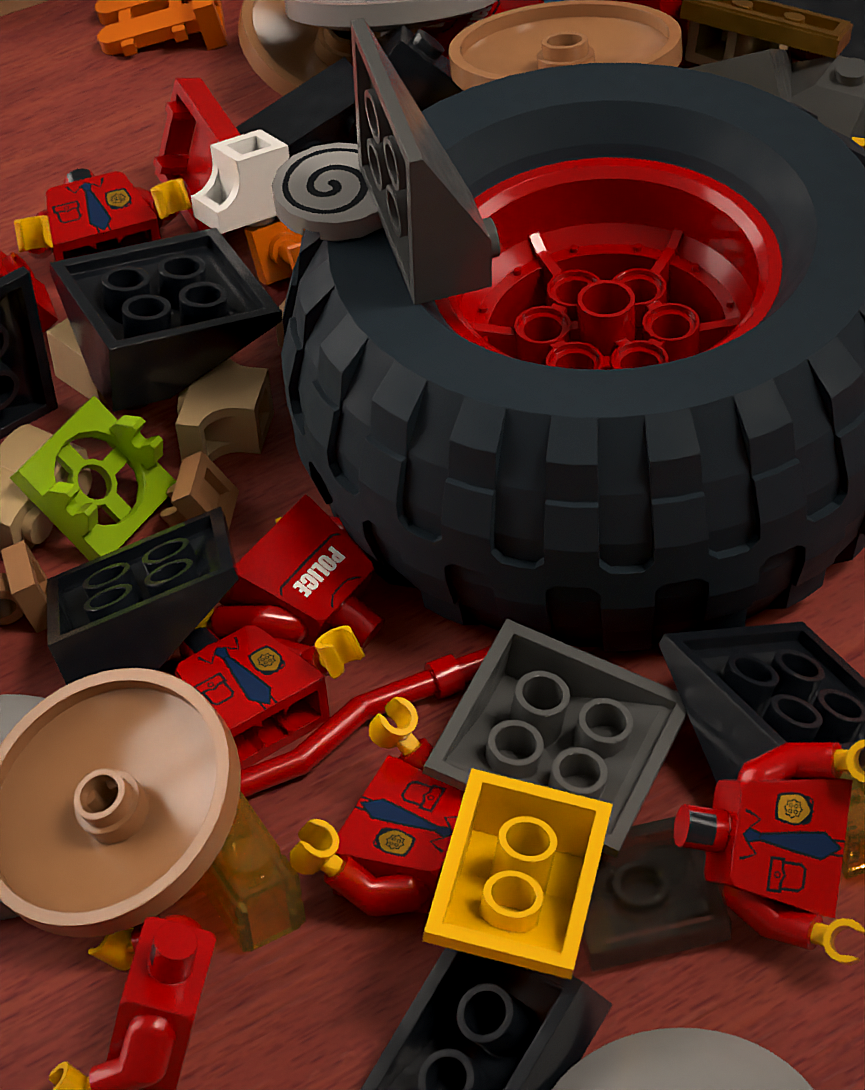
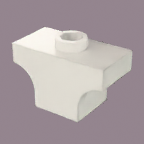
(241, 182)

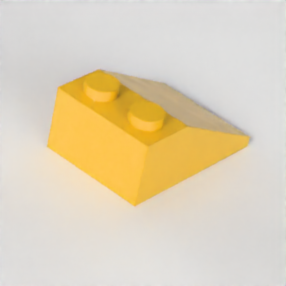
(519, 874)

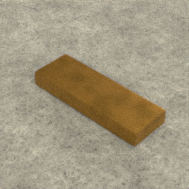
(773, 23)

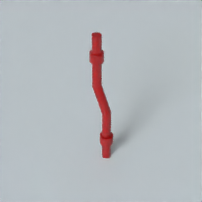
(440, 678)

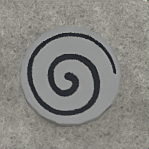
(325, 194)

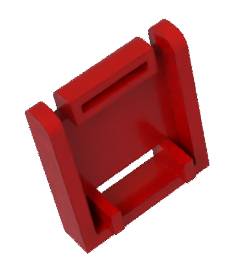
(189, 104)

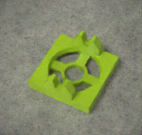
(66, 503)

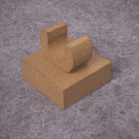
(198, 490)
(22, 588)

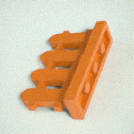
(148, 22)

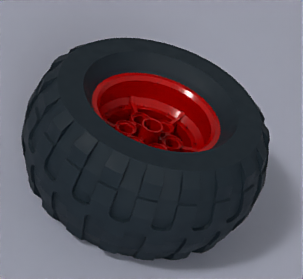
(648, 395)

